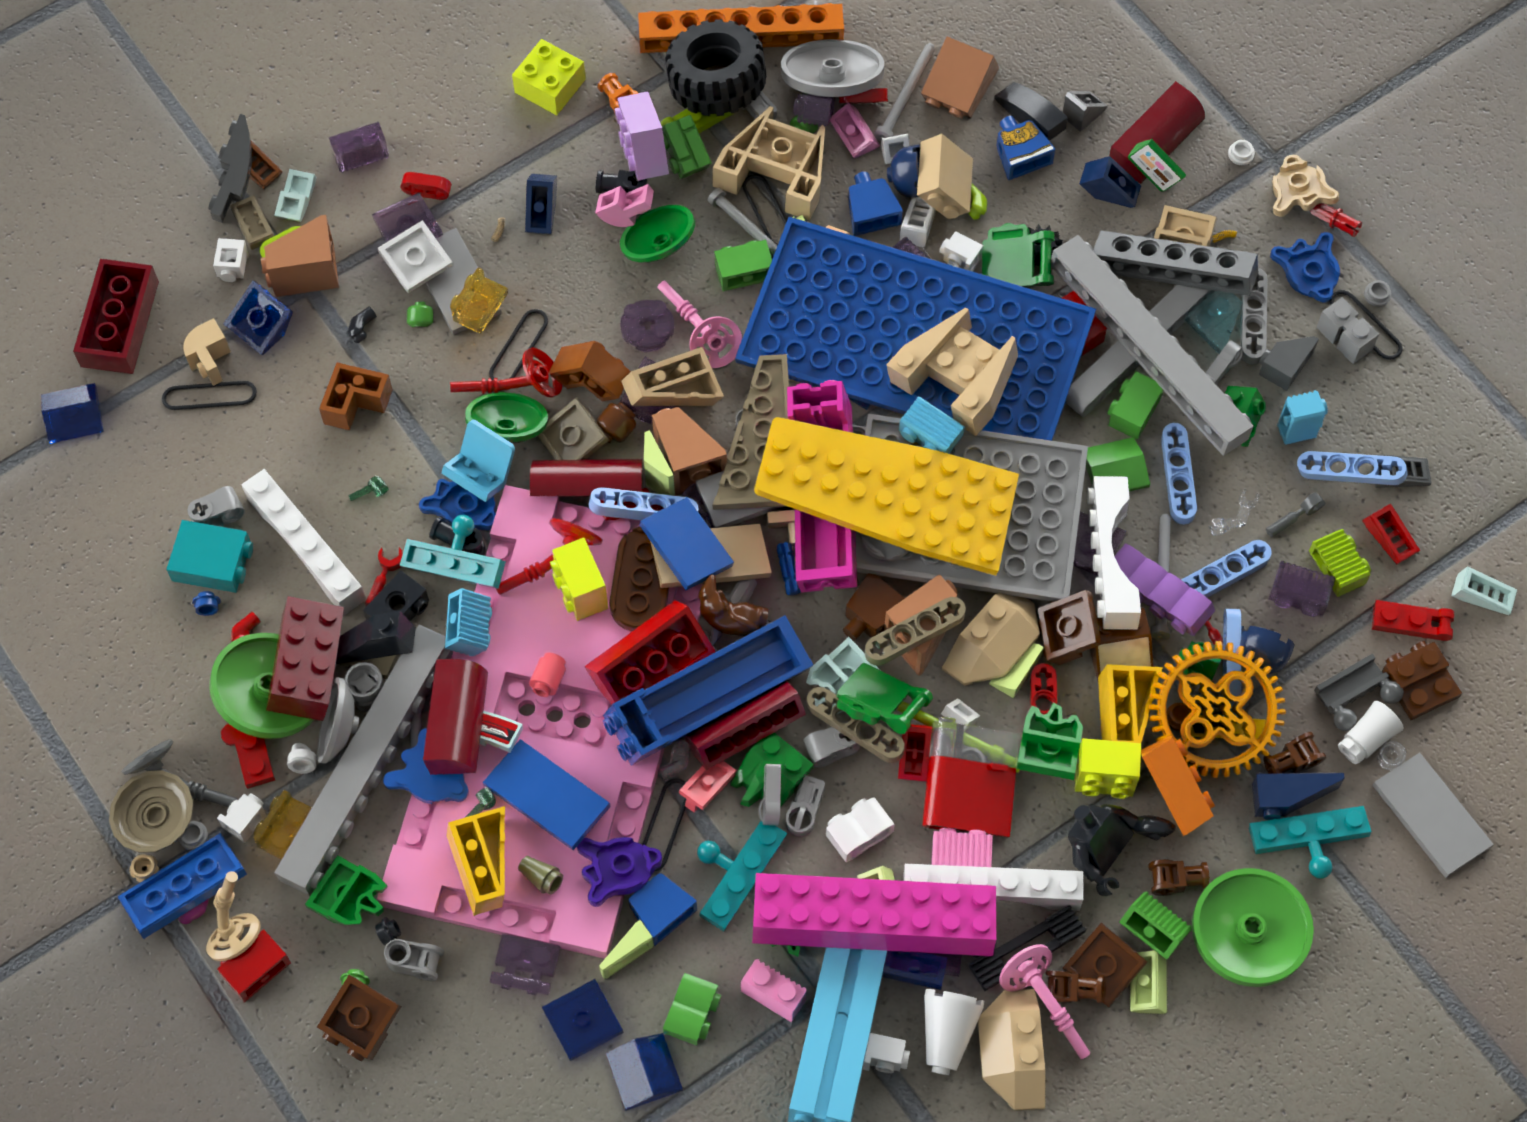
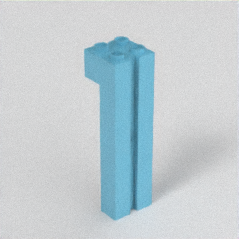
(837, 1036)

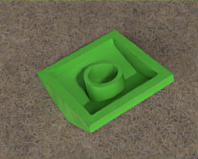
(1119, 459)

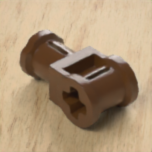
(1296, 755)
(1174, 877)
(1068, 986)

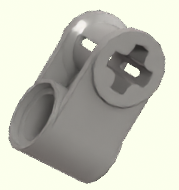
(217, 508)
(829, 746)
(416, 959)

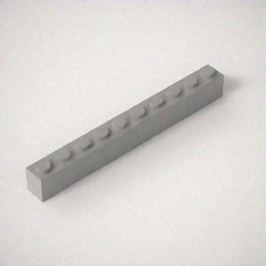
(1152, 345)
(362, 763)

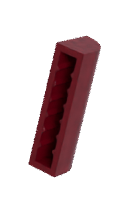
(1166, 122)
(584, 476)
(455, 717)
(746, 725)

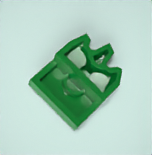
(1050, 743)
(771, 751)
(346, 893)

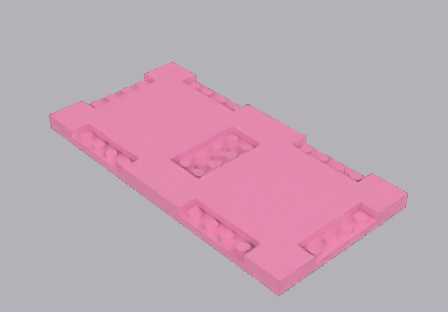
(522, 629)

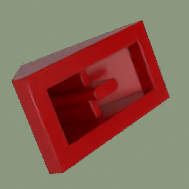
(916, 753)

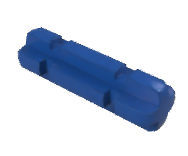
(788, 568)

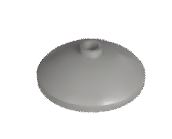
(337, 722)

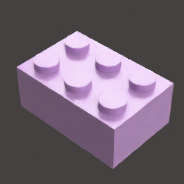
(641, 136)

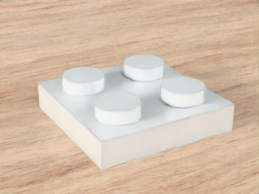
(415, 256)

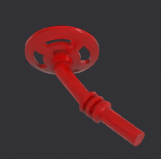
(534, 377)
(571, 533)

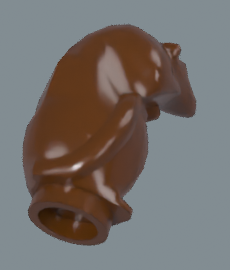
(726, 616)

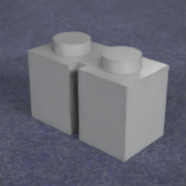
(1358, 335)

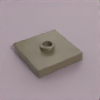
(573, 433)

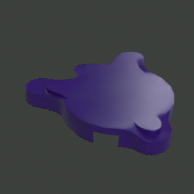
(617, 867)

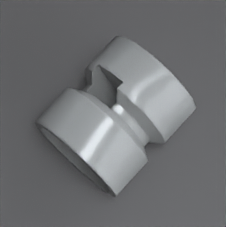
(365, 684)

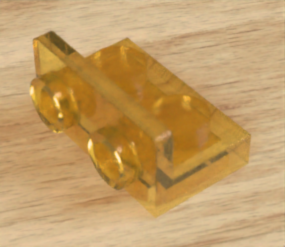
(477, 301)
(281, 824)

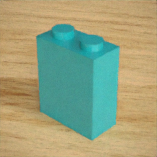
(210, 556)

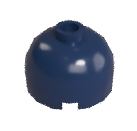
(905, 170)
(1267, 646)

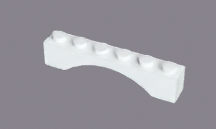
(304, 540)
(1118, 596)
(1033, 886)

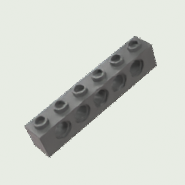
(1178, 262)

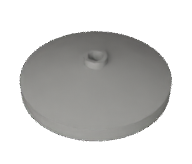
(832, 68)

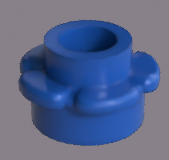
(206, 603)

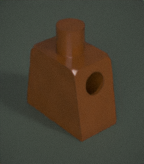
(869, 606)

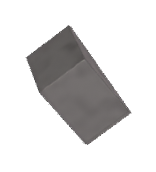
(1082, 108)

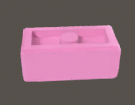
(854, 131)

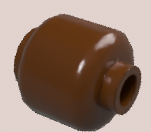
(617, 422)

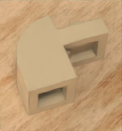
(204, 346)

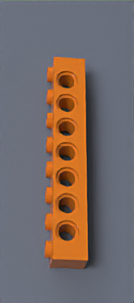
(773, 25)

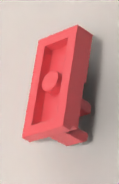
(706, 785)

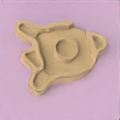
(1300, 186)

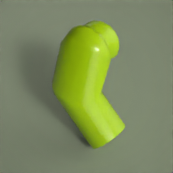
(979, 203)

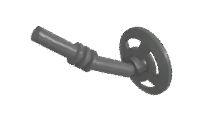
(152, 762)

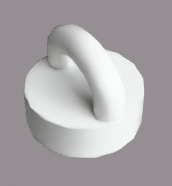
(301, 759)

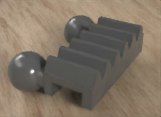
(1352, 684)

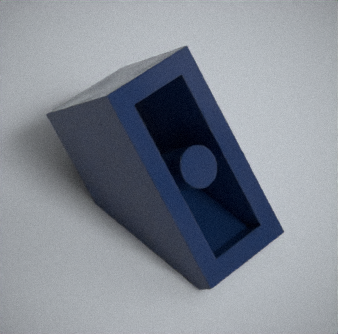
(1110, 182)
(540, 203)

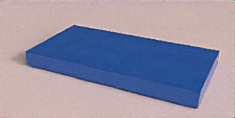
(546, 794)
(180, 886)

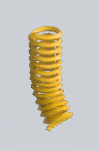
(1233, 234)

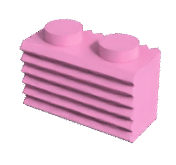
(961, 848)
(773, 990)

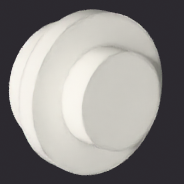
(1241, 152)

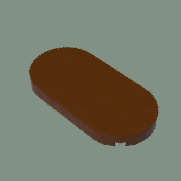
(635, 582)

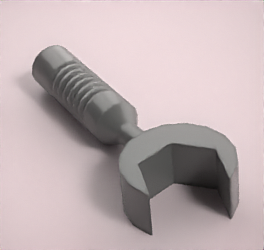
(1309, 506)

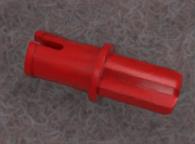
(1336, 218)

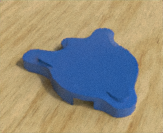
(1309, 268)
(454, 500)
(420, 783)

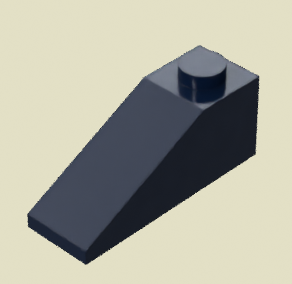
(1284, 793)

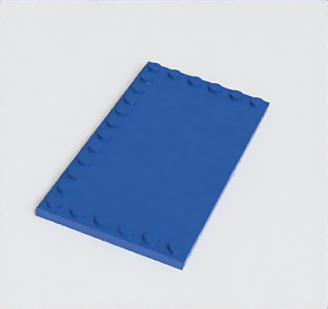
(854, 303)

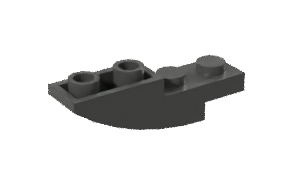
(237, 159)

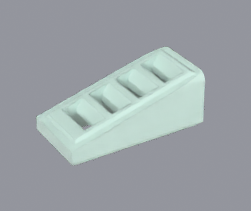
(1471, 595)

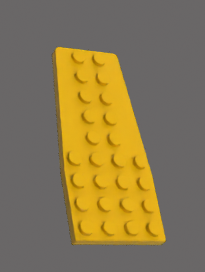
(891, 491)

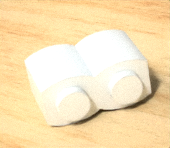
(859, 829)

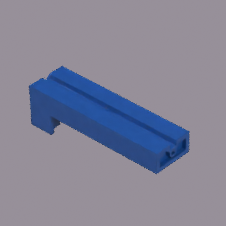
(706, 690)

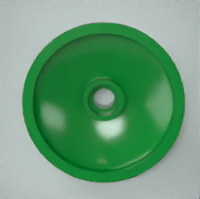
(657, 234)
(509, 415)

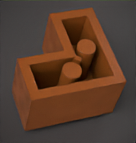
(590, 367)
(350, 389)

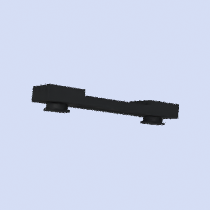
(1063, 927)

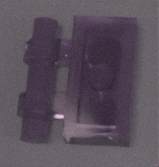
(526, 956)

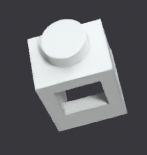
(961, 252)
(230, 259)
(243, 817)
(886, 1054)

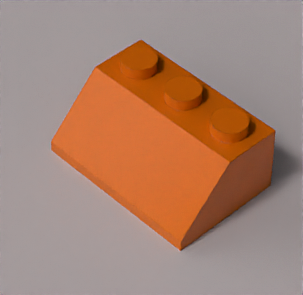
(1178, 783)

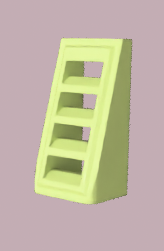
(631, 946)

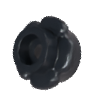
(387, 930)

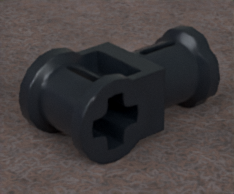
(625, 179)
(443, 531)

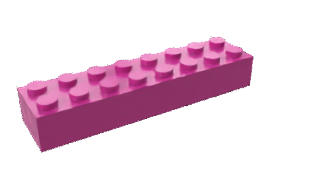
(874, 914)

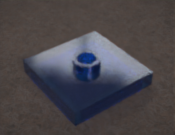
(582, 1019)

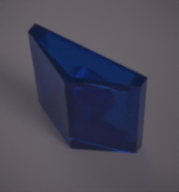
(259, 318)
(71, 413)
(644, 1070)

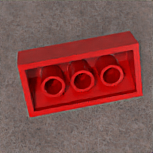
(650, 653)

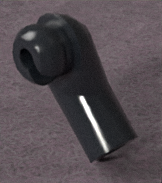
(358, 322)

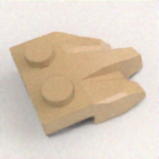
(1185, 226)

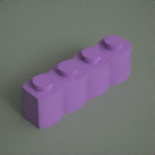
(1165, 592)

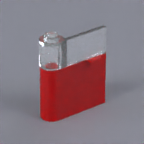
(970, 778)

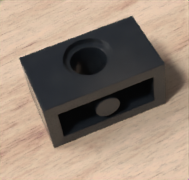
(403, 591)

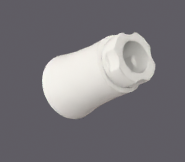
(1370, 732)

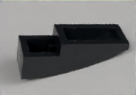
(1028, 105)

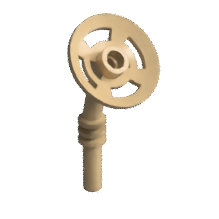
(227, 927)

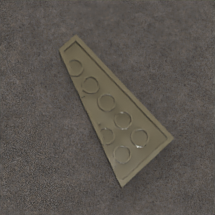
(764, 403)

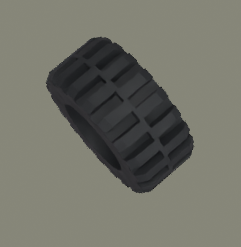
(719, 89)

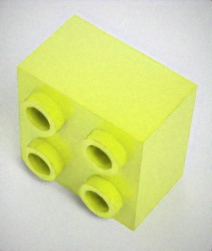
(549, 77)
(579, 579)
(1108, 768)

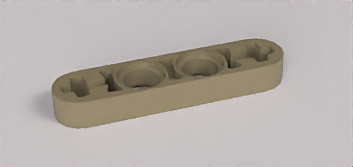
(913, 628)
(853, 727)

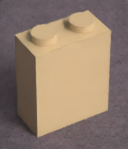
(945, 176)

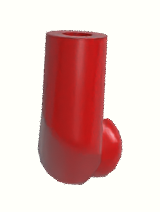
(244, 626)

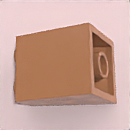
(959, 78)
(302, 260)
(686, 448)
(921, 599)

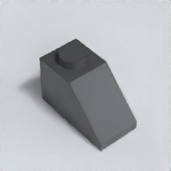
(1287, 360)

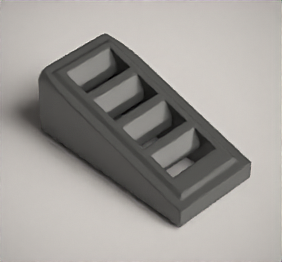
(1412, 480)

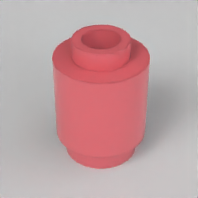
(548, 674)

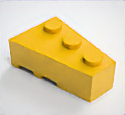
(1125, 701)
(479, 857)

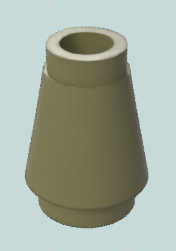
(541, 875)

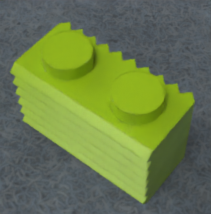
(1338, 558)

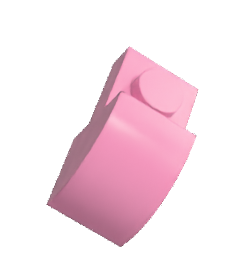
(621, 208)

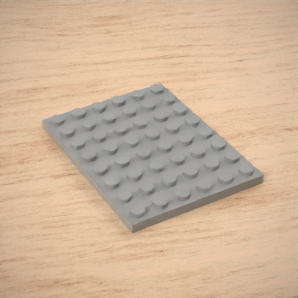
(1041, 523)

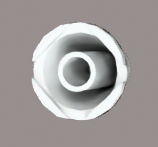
(948, 1028)

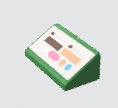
(1156, 165)

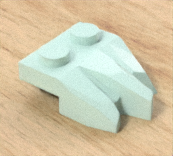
(836, 668)

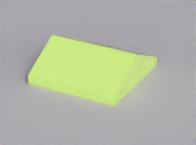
(657, 472)

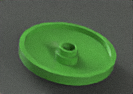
(242, 687)
(1252, 927)

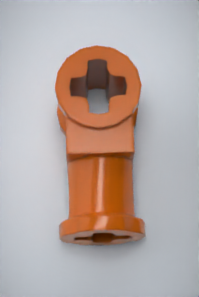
(613, 89)

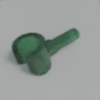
(375, 484)
(486, 801)

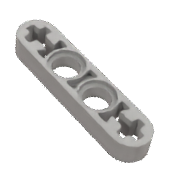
(1257, 316)

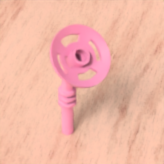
(709, 335)
(1033, 977)

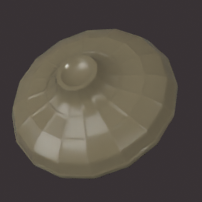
(151, 811)

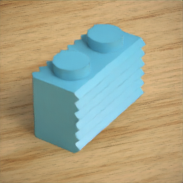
(1302, 417)
(930, 427)
(468, 622)

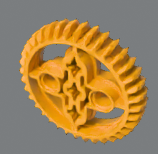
(1222, 685)

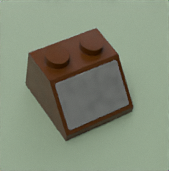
(1123, 646)

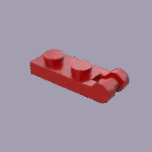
(1412, 620)

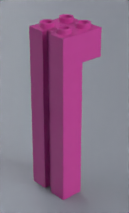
(822, 549)

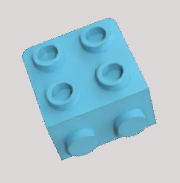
(482, 461)

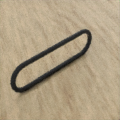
(753, 205)
(1376, 321)
(512, 337)
(209, 404)
(676, 825)

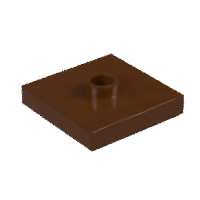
(1109, 957)

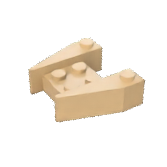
(778, 153)
(959, 363)

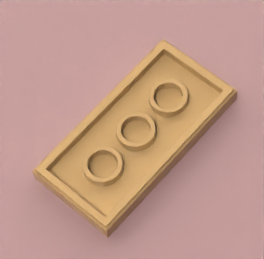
(744, 546)

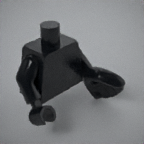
(1103, 834)

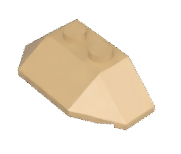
(993, 640)
(1014, 1049)

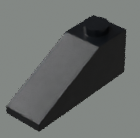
(376, 638)

